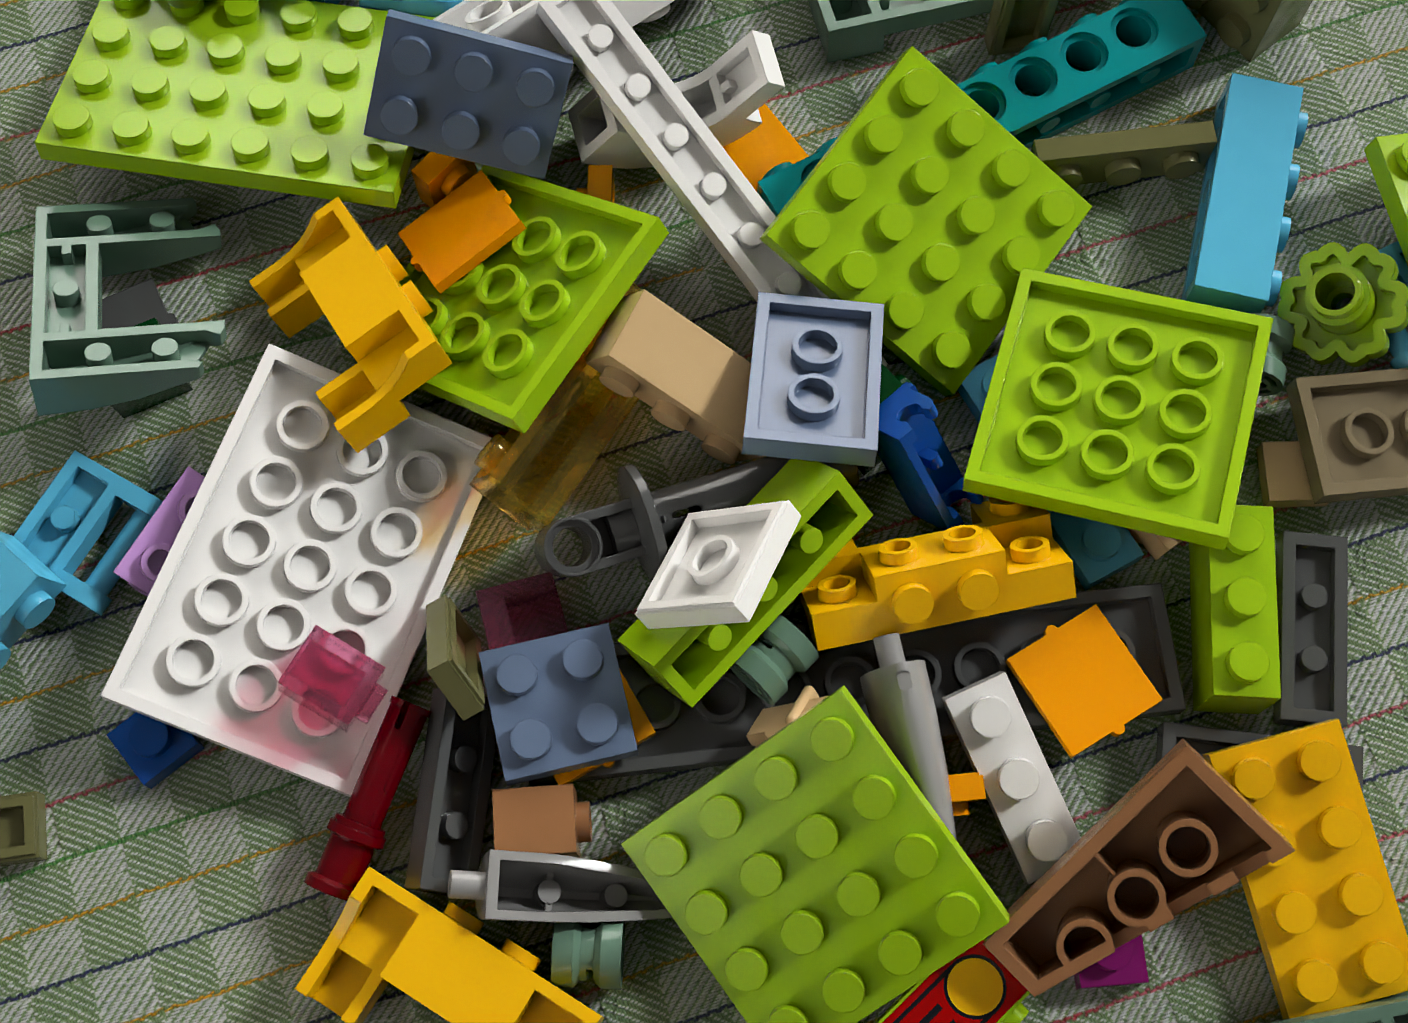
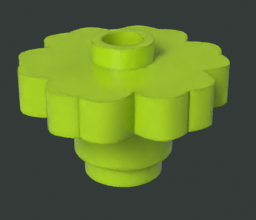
(1362, 326)

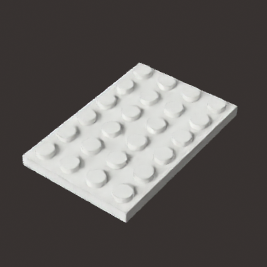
(293, 539)

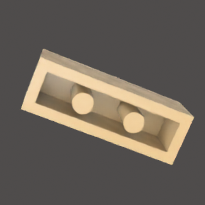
(676, 371)

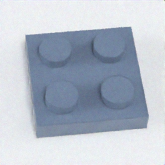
(558, 704)

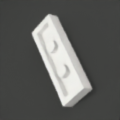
(1014, 773)

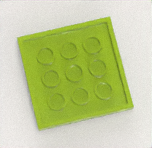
(930, 216)
(537, 300)
(1121, 408)
(816, 874)

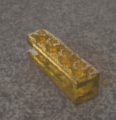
(539, 470)

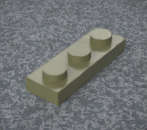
(1129, 154)

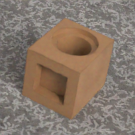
(541, 820)

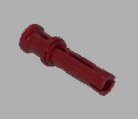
(358, 829)

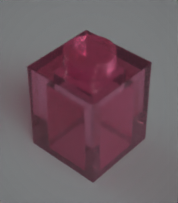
(334, 680)

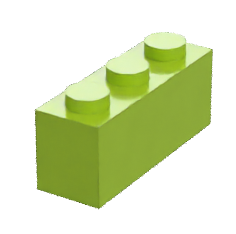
(1236, 618)

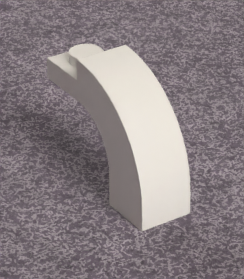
(721, 95)

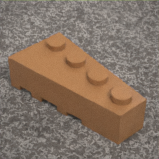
(1138, 867)

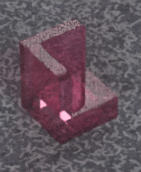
(521, 610)

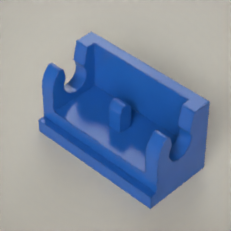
(920, 458)

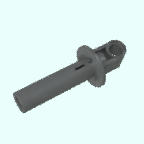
(643, 520)

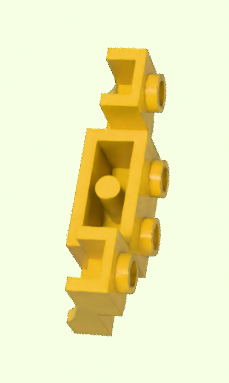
(375, 317)
(939, 577)
(432, 958)

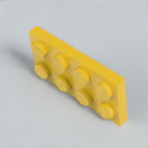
(1329, 905)

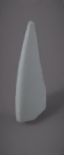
(907, 720)
(555, 889)

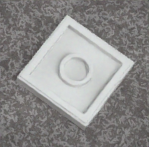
(718, 566)

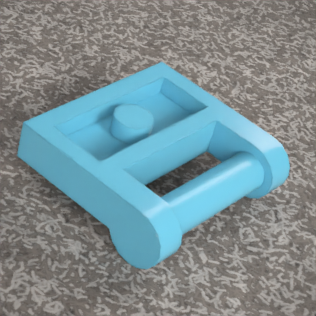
(73, 518)

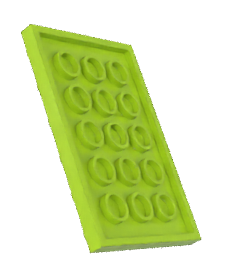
(230, 97)

